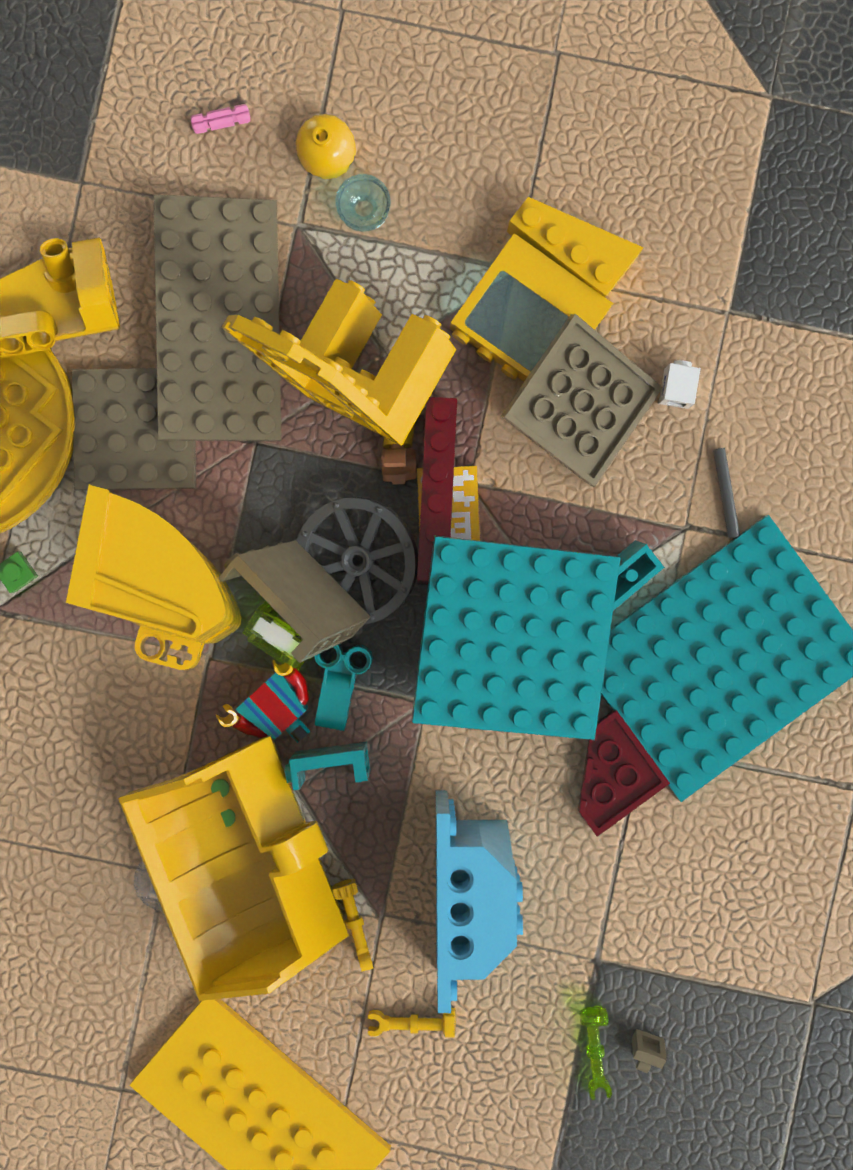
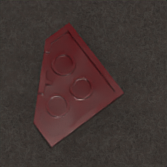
(616, 775)

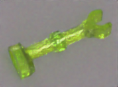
(594, 1018)

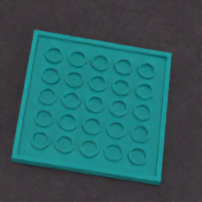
(514, 638)

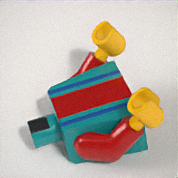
(273, 706)

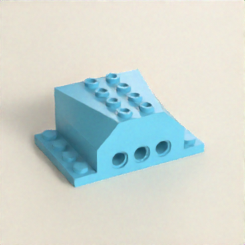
(474, 899)

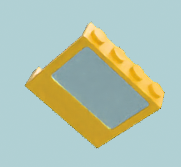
(523, 307)

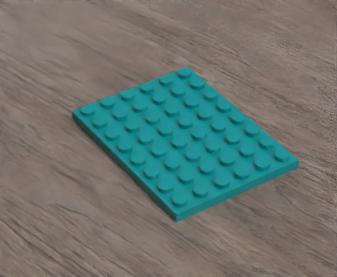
(726, 657)

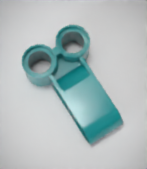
(338, 686)

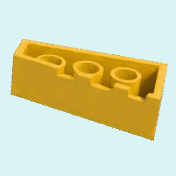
(577, 246)

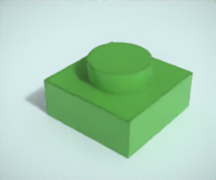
(16, 572)

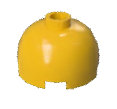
(325, 146)

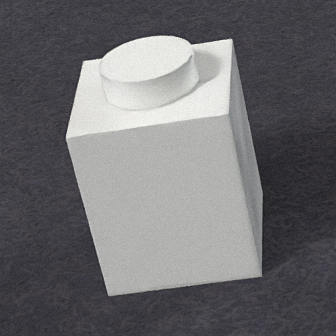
(679, 384)

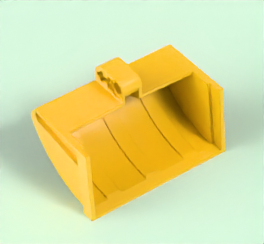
(151, 575)
(242, 897)

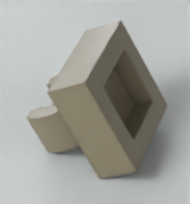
(648, 1050)

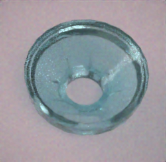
(363, 188)

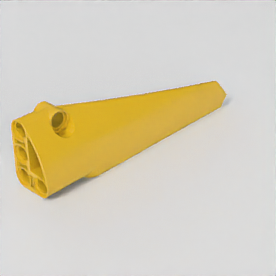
(57, 298)

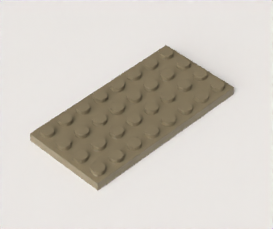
(210, 264)

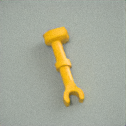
(345, 891)
(413, 1023)

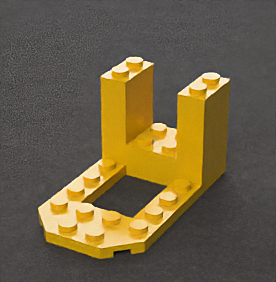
(332, 343)

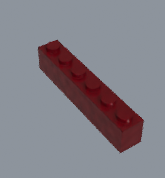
(436, 479)

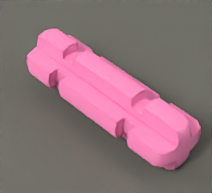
(220, 118)

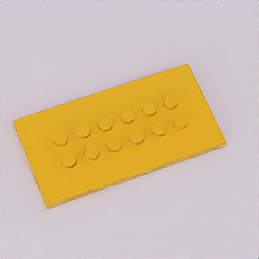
(251, 1100)

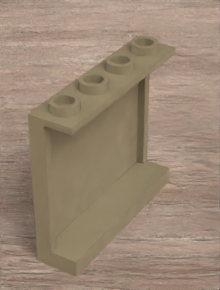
(300, 594)

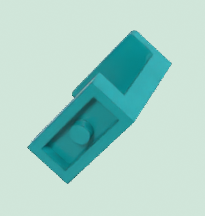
(328, 757)

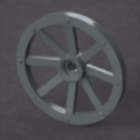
(349, 560)

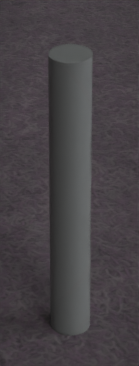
(726, 492)

